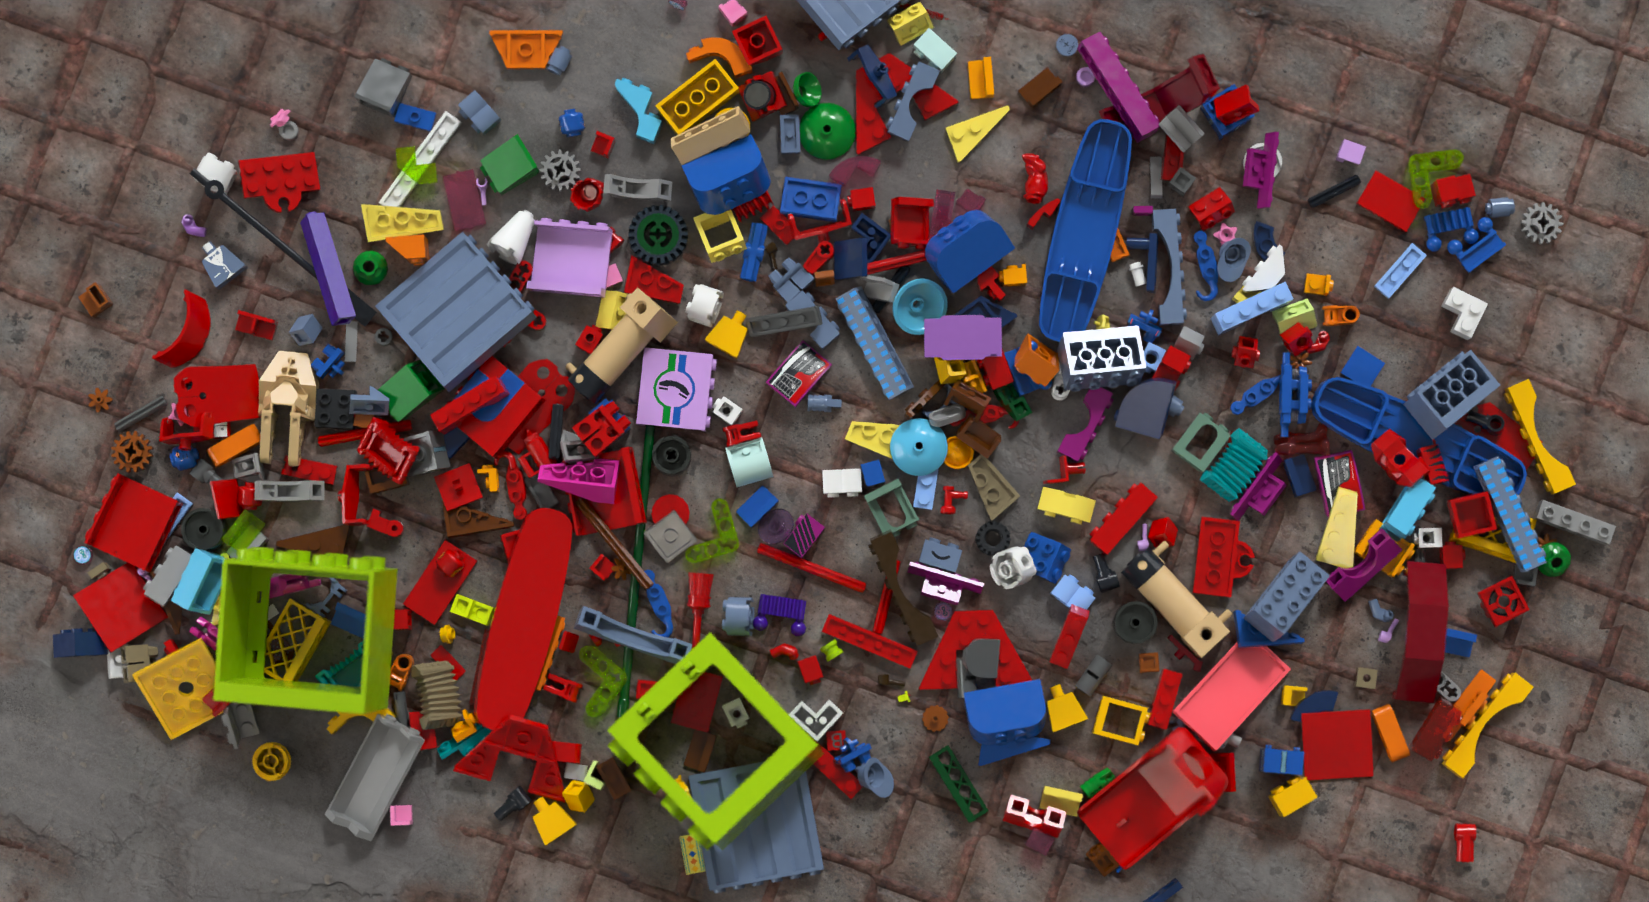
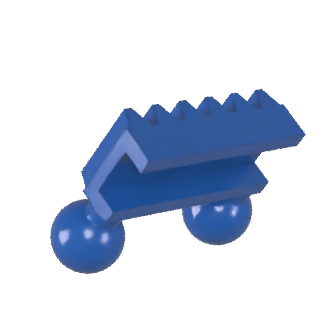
(1448, 222)
(1481, 250)
(1023, 382)

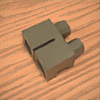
(134, 654)

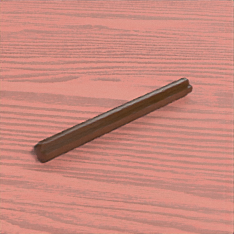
(614, 543)

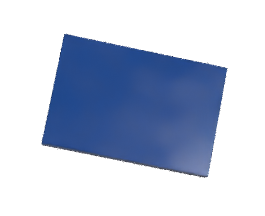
(810, 199)

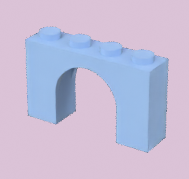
(1256, 305)

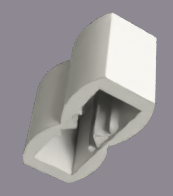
(842, 481)

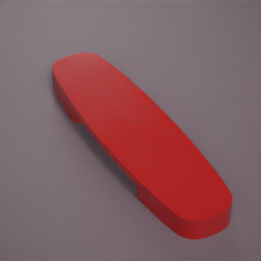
(523, 617)

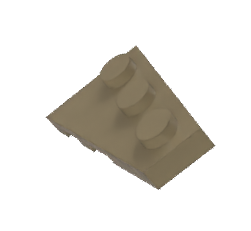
(992, 486)

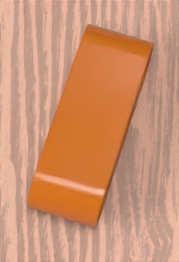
(234, 445)
(1390, 733)

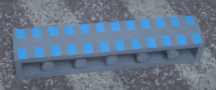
(874, 343)
(1510, 515)

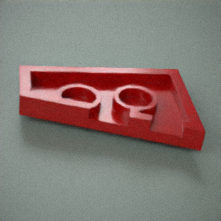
(652, 282)

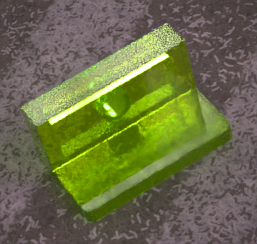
(243, 530)

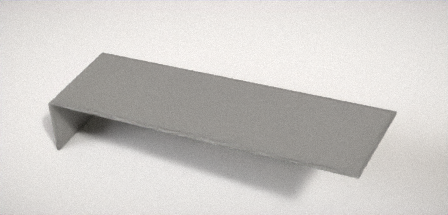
(1156, 183)
(351, 341)

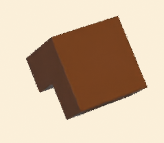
(95, 299)

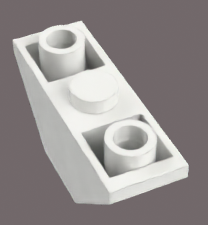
(1267, 273)

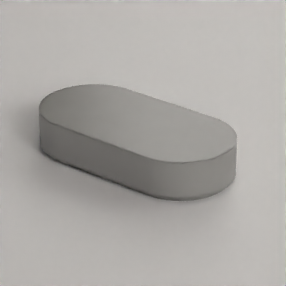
(947, 415)

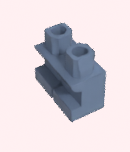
(796, 274)

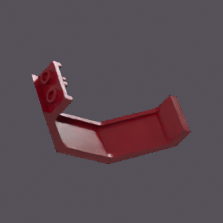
(1188, 89)
(1424, 632)

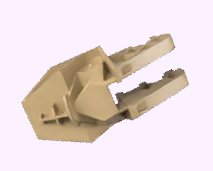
(291, 383)

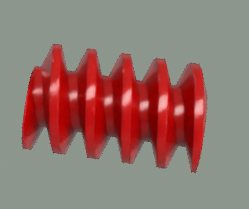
(750, 206)

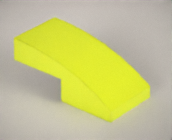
(472, 609)

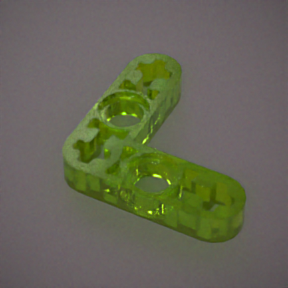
(1425, 167)
(724, 536)
(609, 681)

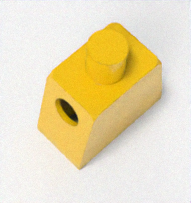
(729, 334)
(1063, 709)
(551, 820)

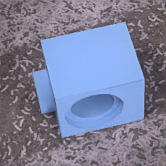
(1155, 350)

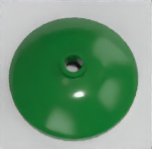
(827, 144)

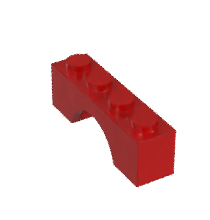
(455, 412)

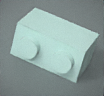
(934, 50)

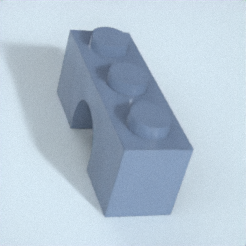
(824, 333)

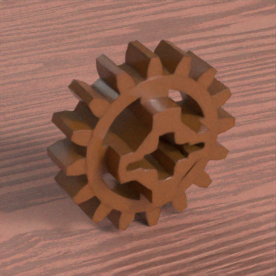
(133, 444)

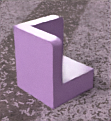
(1350, 152)

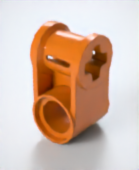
(1338, 315)
(400, 673)

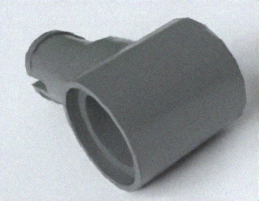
(204, 472)

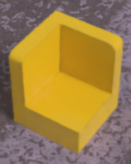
(1292, 695)
(578, 796)

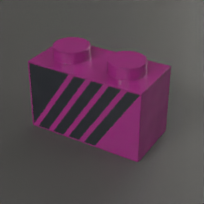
(804, 535)

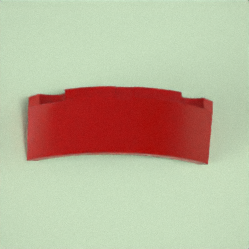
(192, 336)

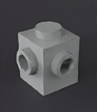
(1189, 342)

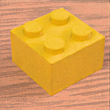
(1292, 796)

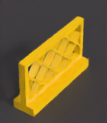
(1488, 546)
(307, 648)

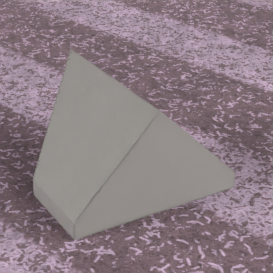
(574, 449)
(249, 468)

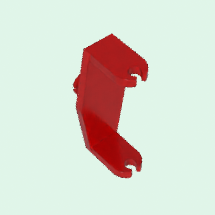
(821, 231)
(185, 439)
(350, 495)

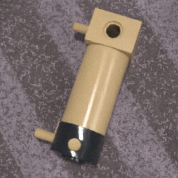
(621, 346)
(1175, 601)

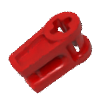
(817, 260)
(738, 438)
(570, 688)

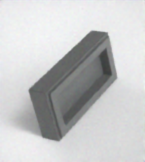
(541, 492)

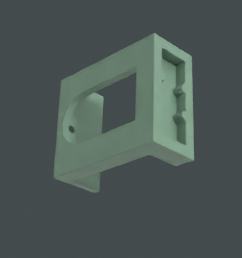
(1199, 421)
(896, 487)

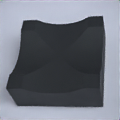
(333, 409)

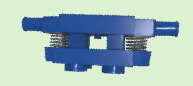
(1286, 385)

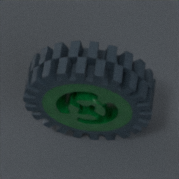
(658, 215)

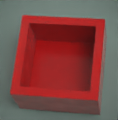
(1471, 514)

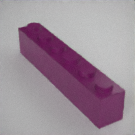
(1118, 86)

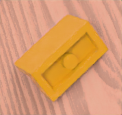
(981, 78)

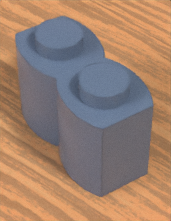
(479, 113)

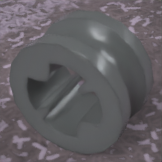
(379, 341)

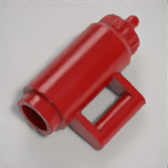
(539, 452)

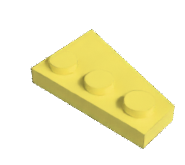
(872, 436)

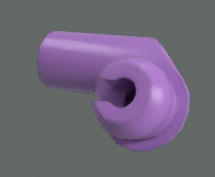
(191, 227)

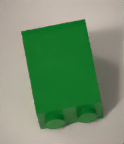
(509, 165)
(410, 390)

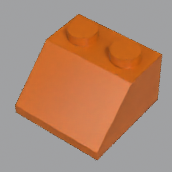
(412, 248)
(1038, 364)

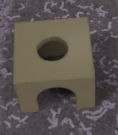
(1361, 683)

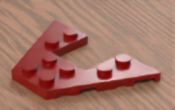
(869, 124)
(960, 632)
(523, 739)

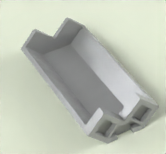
(374, 776)

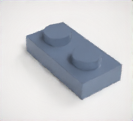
(790, 134)

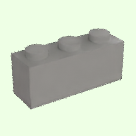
(167, 576)

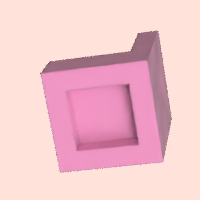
(733, 12)
(401, 815)

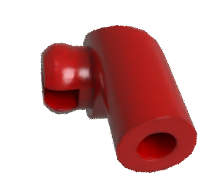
(1320, 343)
(785, 649)

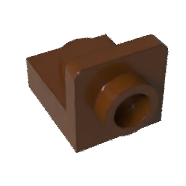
(1102, 859)

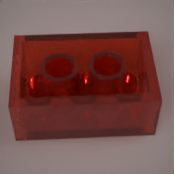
(1436, 729)

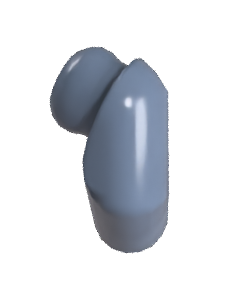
(1379, 613)

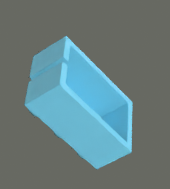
(1408, 509)
(200, 582)

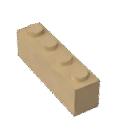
(710, 135)

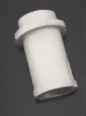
(1138, 274)

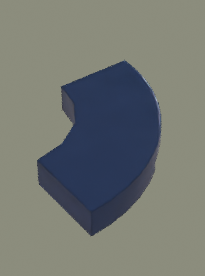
(1263, 239)
(1316, 702)

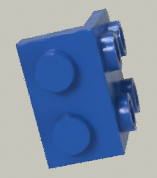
(1047, 556)

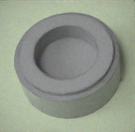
(289, 131)

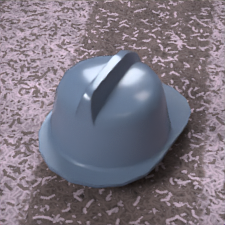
(1233, 259)
(875, 777)

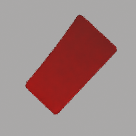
(442, 654)

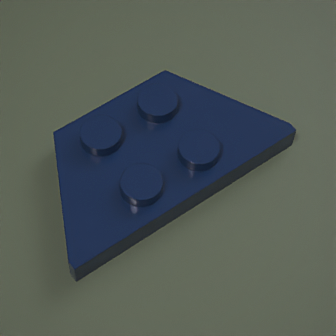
(988, 309)

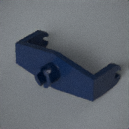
(876, 73)

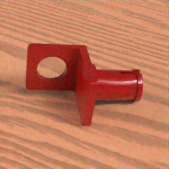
(1067, 469)

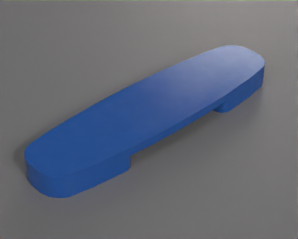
(1085, 229)
(1367, 413)

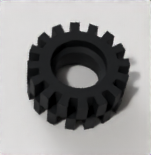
(981, 538)

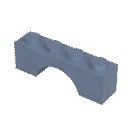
(922, 78)

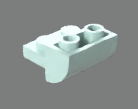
(749, 462)

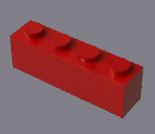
(1123, 518)

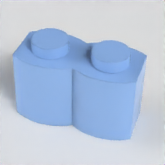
(1069, 593)

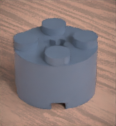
(738, 616)

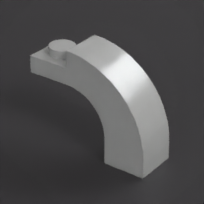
(637, 188)
(289, 491)

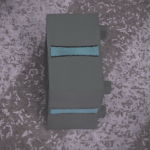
(431, 455)

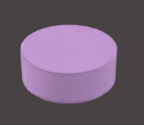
(1085, 77)

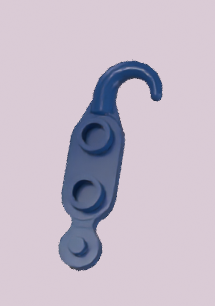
(1207, 265)
(1255, 394)
(660, 605)

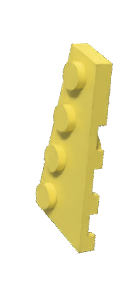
(399, 221)
(1339, 534)

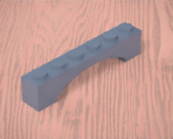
(1172, 310)
(601, 626)

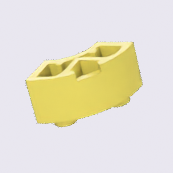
(1072, 506)

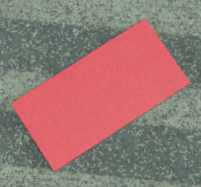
(1230, 693)

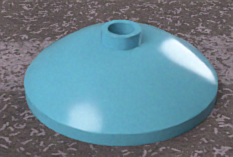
(931, 305)
(911, 459)

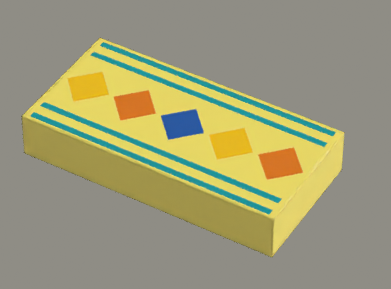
(692, 855)

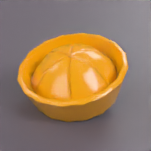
(958, 453)

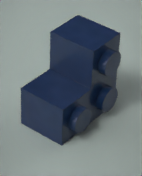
(78, 643)

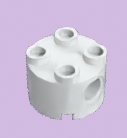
(217, 170)
(705, 305)
(1012, 567)

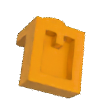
(1318, 284)
(492, 481)
(464, 728)

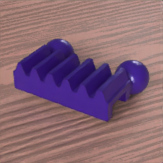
(781, 607)

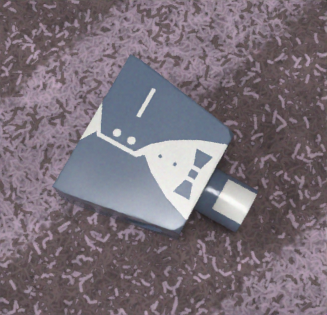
(221, 264)

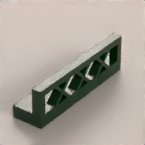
(953, 789)

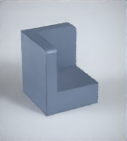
(305, 330)

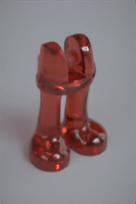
(1288, 446)

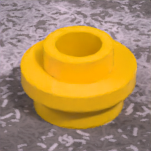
(447, 634)

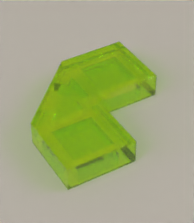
(408, 164)

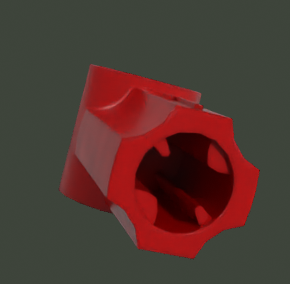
(1465, 836)

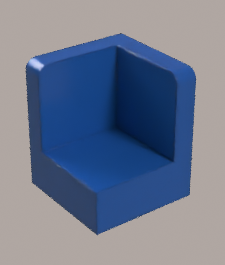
(872, 473)

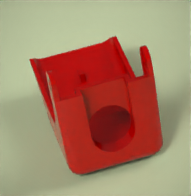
(1154, 797)

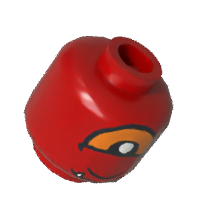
(450, 563)

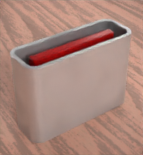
(575, 771)

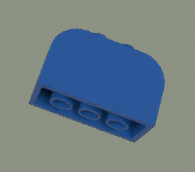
(728, 176)
(966, 248)
(1006, 713)

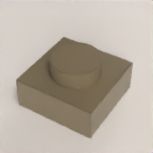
(99, 571)

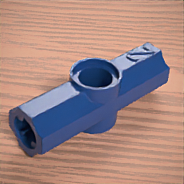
(754, 253)

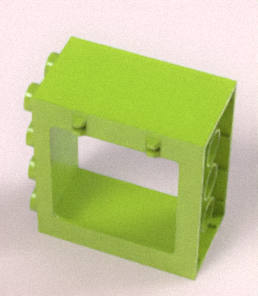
(245, 623)
(758, 790)

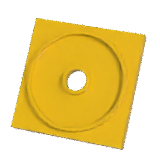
(161, 681)

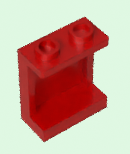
(910, 222)

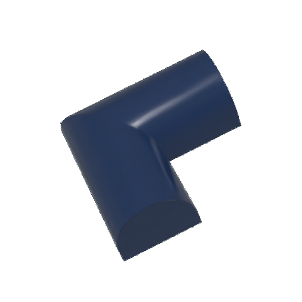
(876, 235)

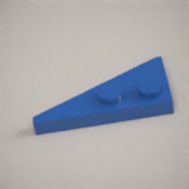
(1250, 637)
(993, 753)

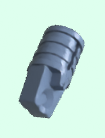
(822, 403)

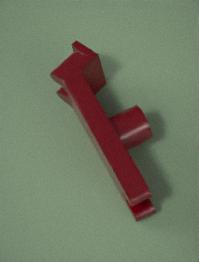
(1182, 651)

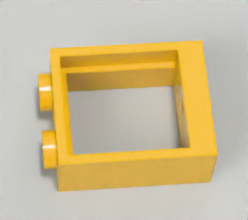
(1101, 714)

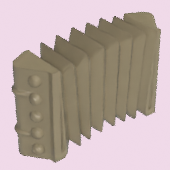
(438, 694)

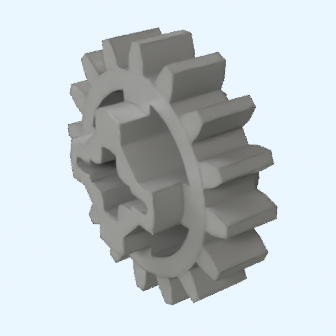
(556, 182)
(1549, 223)

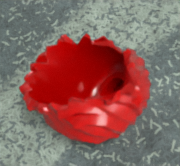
(587, 194)

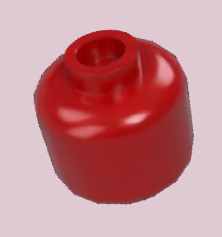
(246, 497)

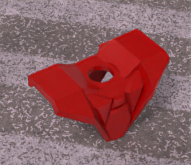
(1385, 451)

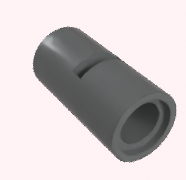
(1093, 675)
(965, 681)

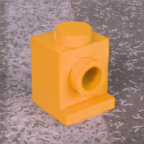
(1013, 276)

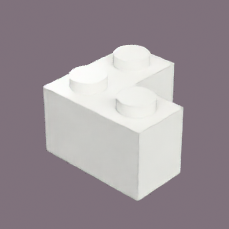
(1468, 309)
(816, 723)

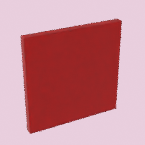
(458, 487)
(225, 498)

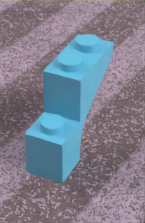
(639, 100)

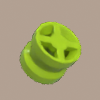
(831, 650)

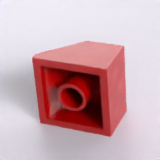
(758, 41)

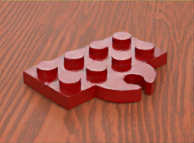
(279, 178)
(1219, 557)

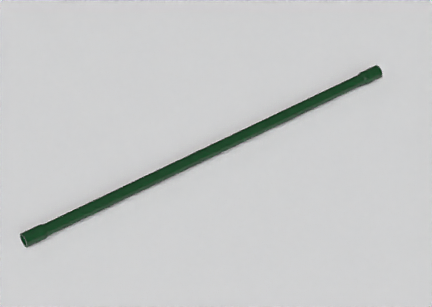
(623, 702)

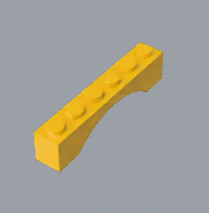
(1522, 399)
(1463, 754)

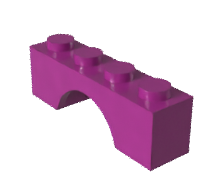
(1074, 444)
(1349, 580)

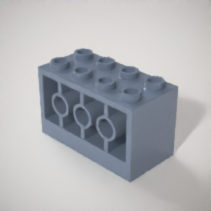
(1101, 358)
(1450, 393)
(1286, 596)

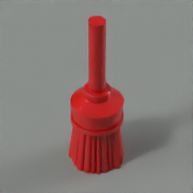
(699, 600)

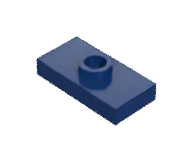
(415, 117)

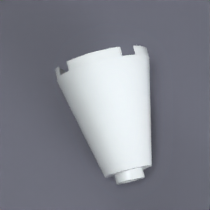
(513, 237)

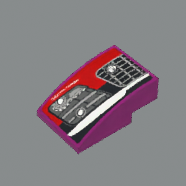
(798, 374)
(1335, 472)

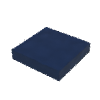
(850, 258)

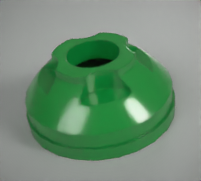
(810, 87)
(379, 272)
(1552, 551)

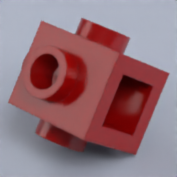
(1245, 352)

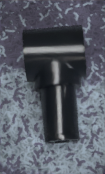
(1485, 421)
(1106, 579)
(516, 801)

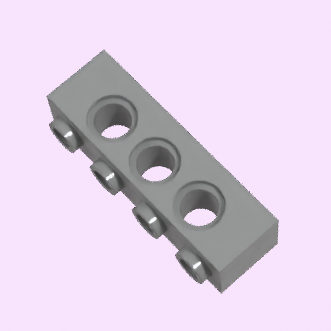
(1574, 522)

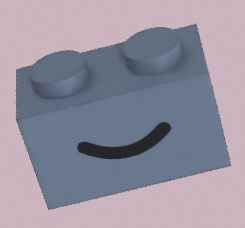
(940, 555)

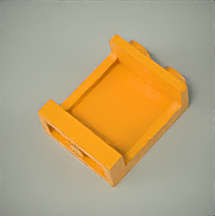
(1395, 566)

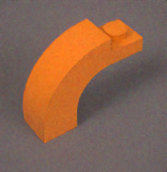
(724, 49)

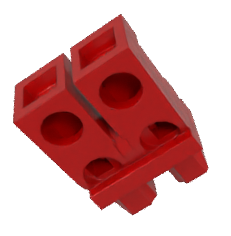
(608, 428)

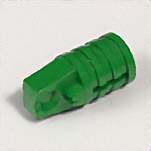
(1097, 782)

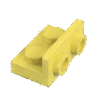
(910, 23)

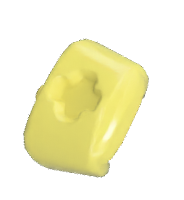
(1102, 322)

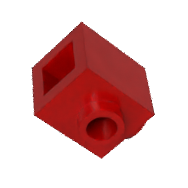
(590, 339)
(1452, 555)

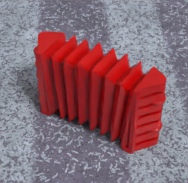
(387, 450)

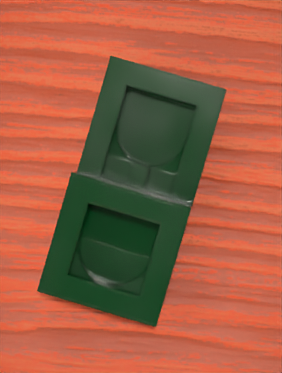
(1011, 402)

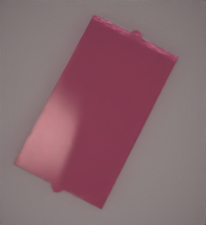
(464, 200)

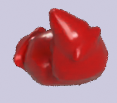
(1037, 182)

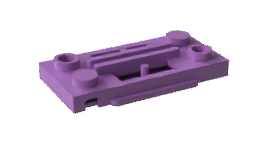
(963, 337)

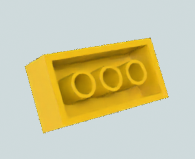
(697, 98)

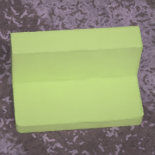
(1294, 313)
(593, 781)

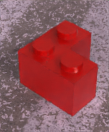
(1452, 190)
(1172, 365)

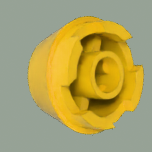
(271, 761)

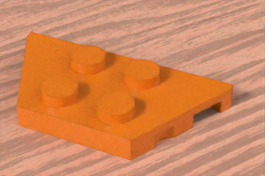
(526, 47)

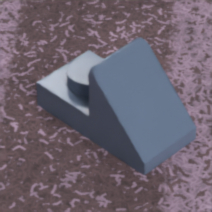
(371, 404)

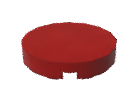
(667, 504)

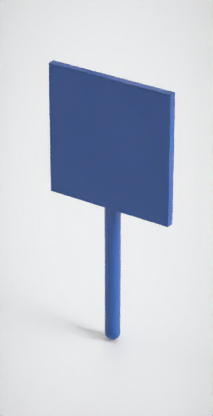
(1362, 367)

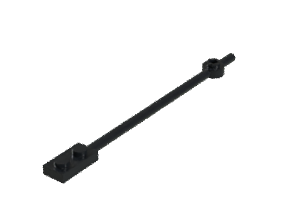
(363, 311)

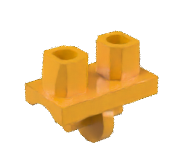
(974, 377)

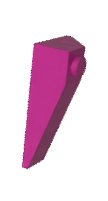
(588, 480)

